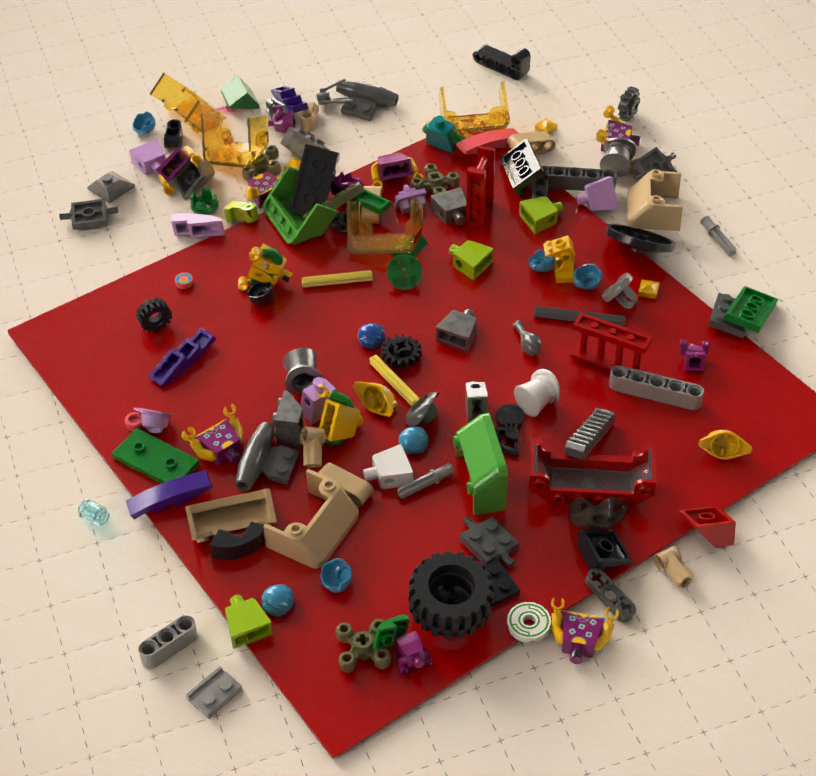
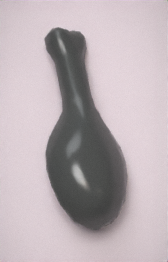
(529, 341)

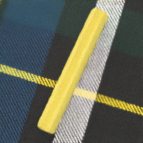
(339, 278)
(394, 380)

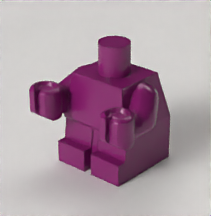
(282, 120)
(694, 355)
(411, 652)

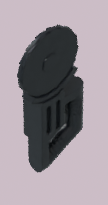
(509, 420)

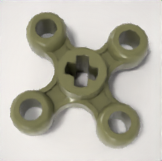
(264, 164)
(435, 181)
(361, 646)

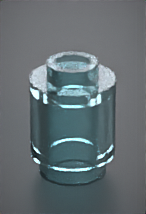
(93, 512)

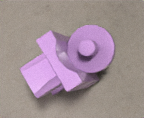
(403, 199)

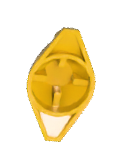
(376, 397)
(725, 444)

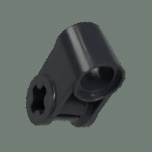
(173, 134)

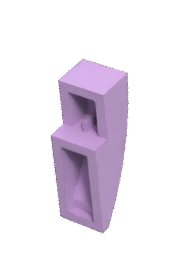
(197, 225)

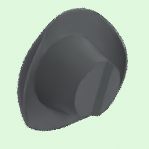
(423, 410)

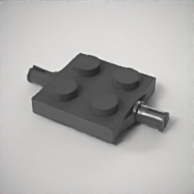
(654, 160)
(88, 214)
(489, 541)

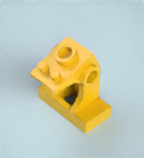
(564, 255)

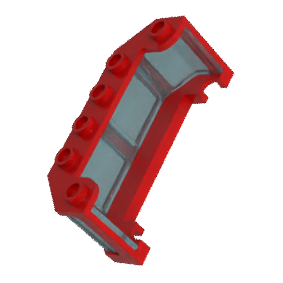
(597, 477)

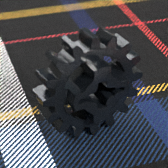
(401, 351)

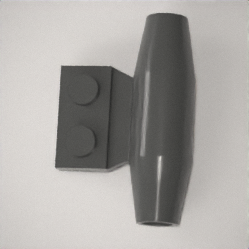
(365, 98)
(260, 457)

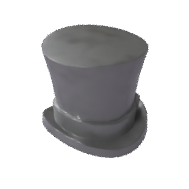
(618, 155)
(301, 369)

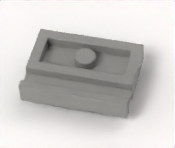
(214, 692)

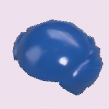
(371, 335)

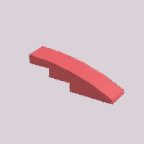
(490, 139)

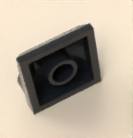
(602, 548)

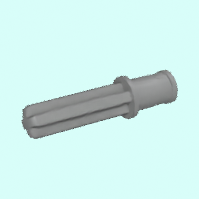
(718, 235)
(434, 476)

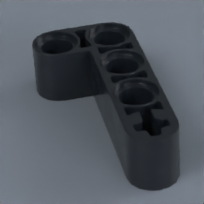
(512, 66)

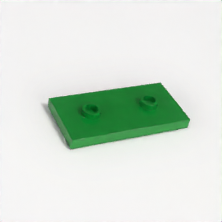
(751, 309)
(154, 457)

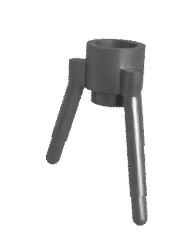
(324, 97)
(270, 104)

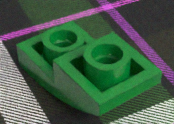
(389, 630)

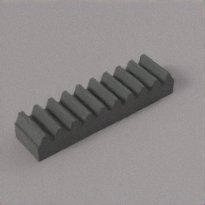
(589, 433)

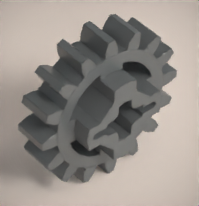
(628, 104)

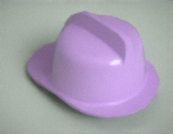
(154, 420)

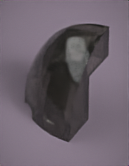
(596, 516)

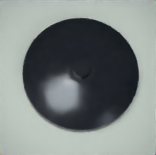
(640, 239)

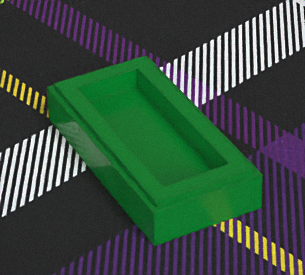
(372, 202)

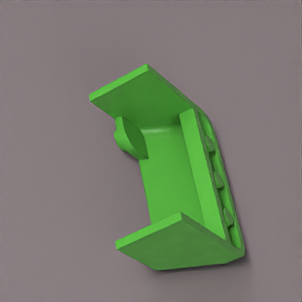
(290, 224)
(484, 463)

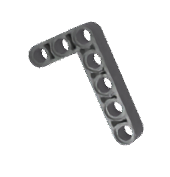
(568, 179)

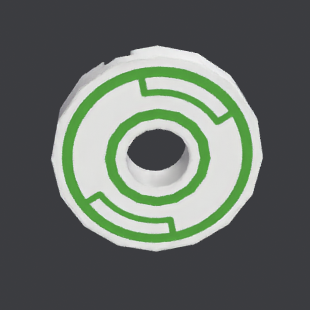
(533, 612)

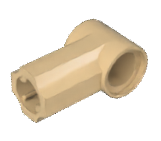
(309, 117)
(312, 443)
(671, 562)

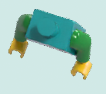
(443, 134)

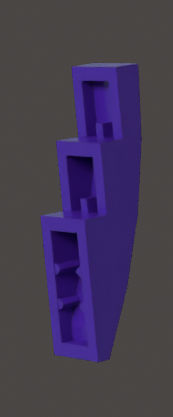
(289, 98)
(181, 359)
(171, 492)

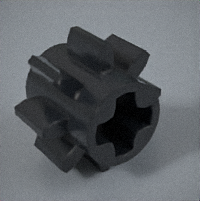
(339, 222)

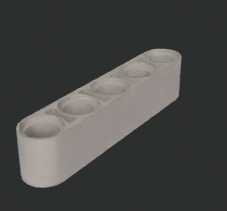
(656, 387)

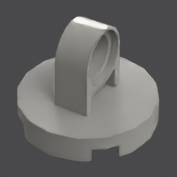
(620, 290)

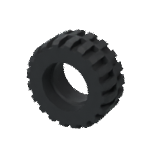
(445, 618)

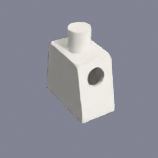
(390, 468)

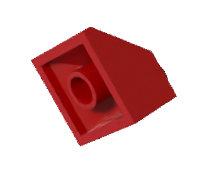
(711, 524)

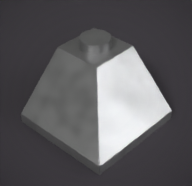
(194, 177)
(110, 186)

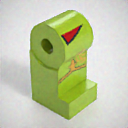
(241, 212)

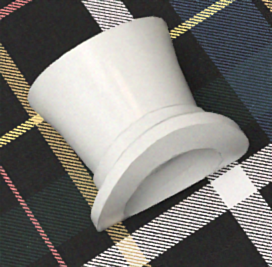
(538, 392)

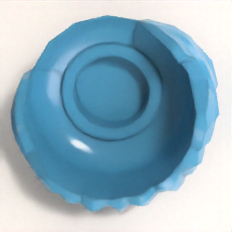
(144, 123)
(541, 263)
(587, 276)
(413, 440)
(336, 575)
(277, 600)

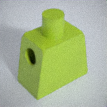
(540, 213)
(471, 258)
(246, 621)

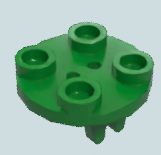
(395, 272)

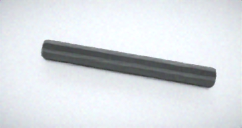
(571, 315)

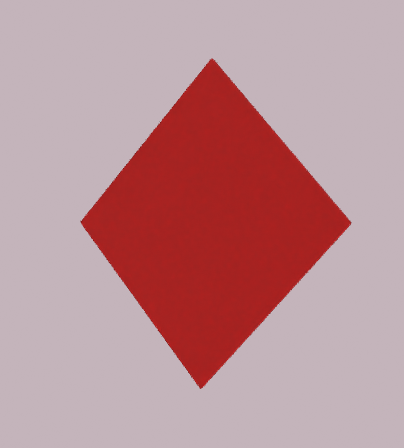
(101, 361)

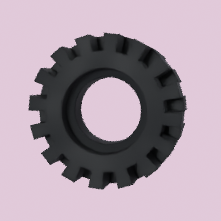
(148, 309)

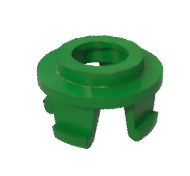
(199, 203)

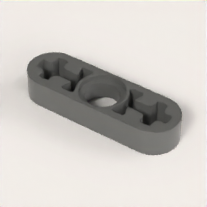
(595, 586)

